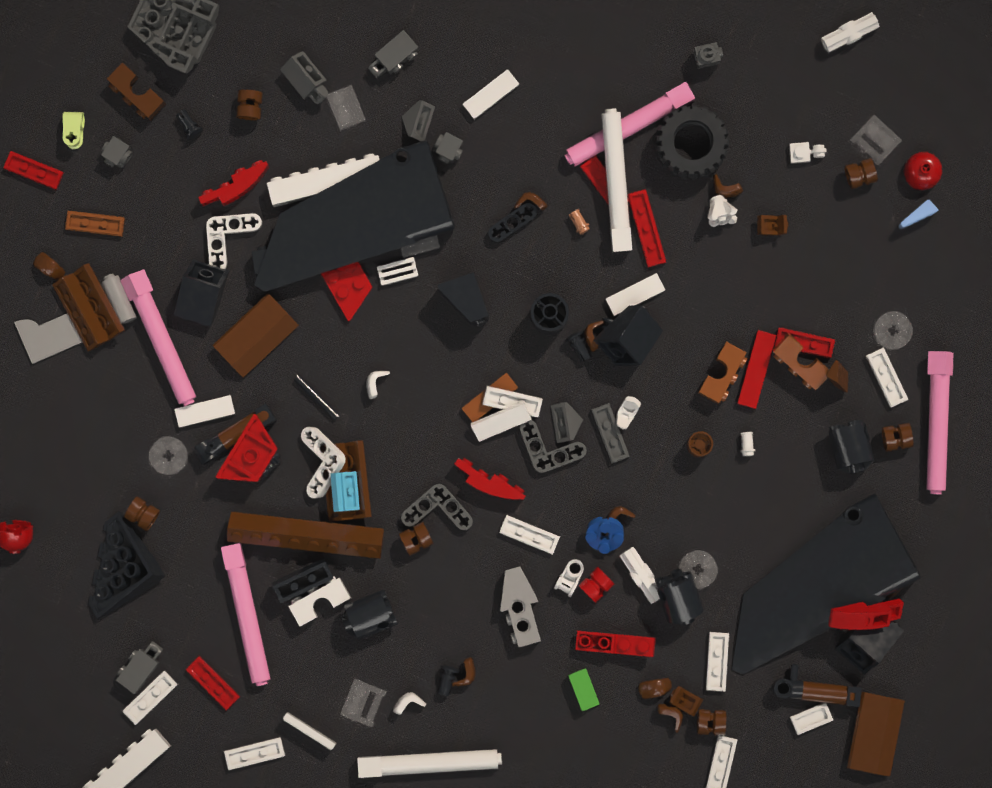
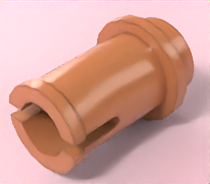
(579, 222)

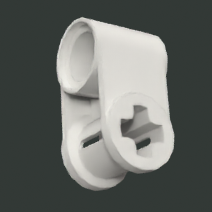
(569, 578)

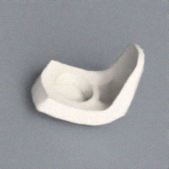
(371, 382)
(627, 412)
(405, 700)

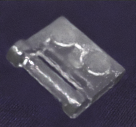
(879, 134)
(357, 699)

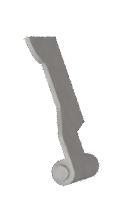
(61, 333)

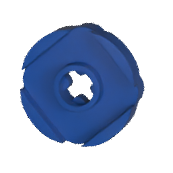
(604, 543)

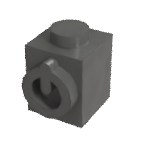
(708, 55)
(448, 148)
(116, 153)

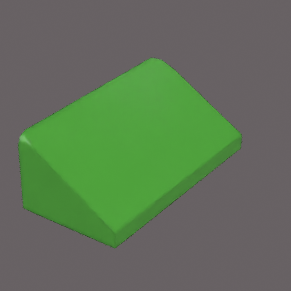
(583, 689)

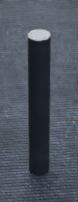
(316, 397)

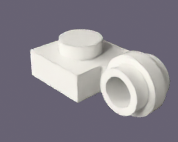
(801, 154)

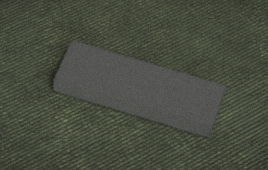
(610, 433)

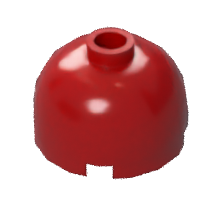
(920, 178)
(15, 536)

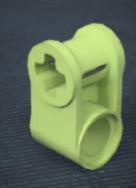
(73, 126)

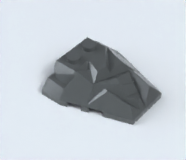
(176, 29)

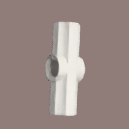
(850, 32)
(640, 574)

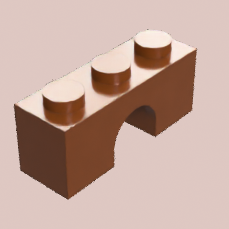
(732, 359)
(812, 374)

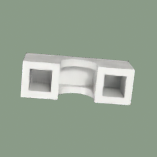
(304, 607)

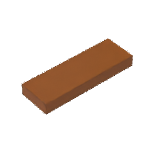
(95, 223)
(476, 410)

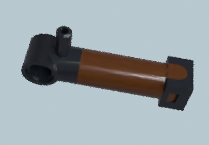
(226, 439)
(817, 691)

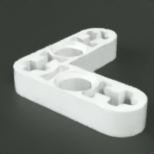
(220, 234)
(327, 458)

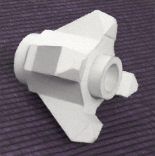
(721, 212)

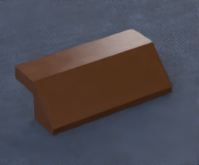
(88, 307)
(255, 335)
(356, 462)
(875, 734)

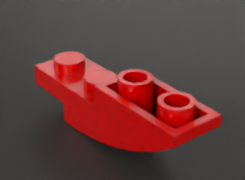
(243, 181)
(496, 486)
(864, 617)
(615, 643)

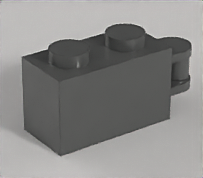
(394, 55)
(305, 77)
(139, 668)

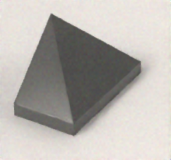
(418, 120)
(565, 422)

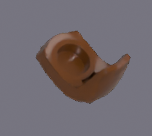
(726, 191)
(533, 197)
(48, 266)
(589, 334)
(619, 510)
(470, 673)
(654, 688)
(672, 711)

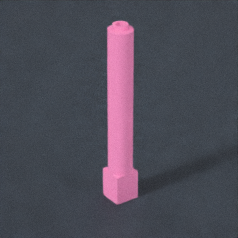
(633, 123)
(138, 289)
(940, 369)
(246, 613)

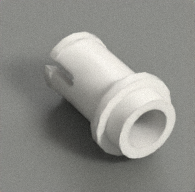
(747, 444)

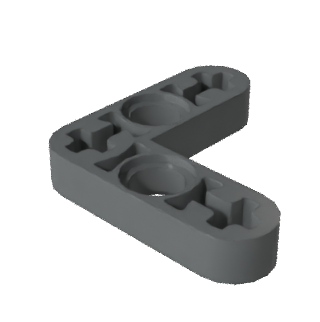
(542, 453)
(435, 501)

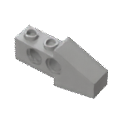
(517, 589)

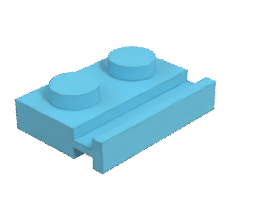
(345, 491)

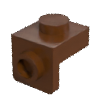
(772, 225)
(685, 700)

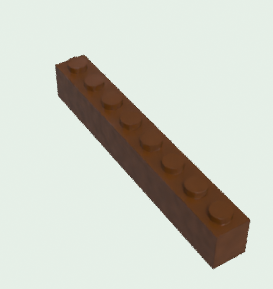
(305, 535)

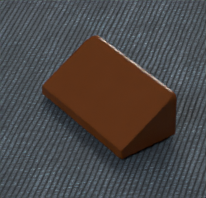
(838, 376)

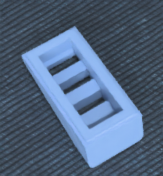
(922, 212)

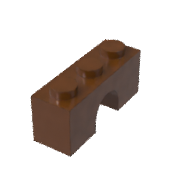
(147, 104)

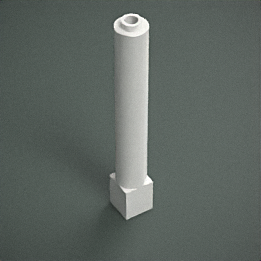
(616, 181)
(428, 763)

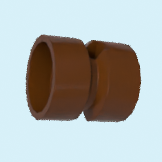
(246, 111)
(860, 173)
(903, 440)
(700, 444)
(141, 513)
(422, 535)
(718, 724)

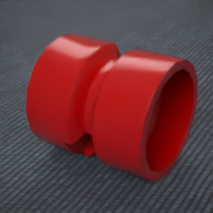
(596, 584)

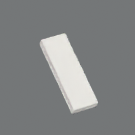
(491, 94)
(635, 294)
(886, 377)
(503, 399)
(204, 411)
(501, 421)
(529, 534)
(717, 661)
(150, 697)
(309, 731)
(254, 753)
(721, 762)

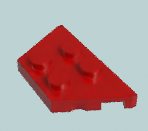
(348, 287)
(250, 454)

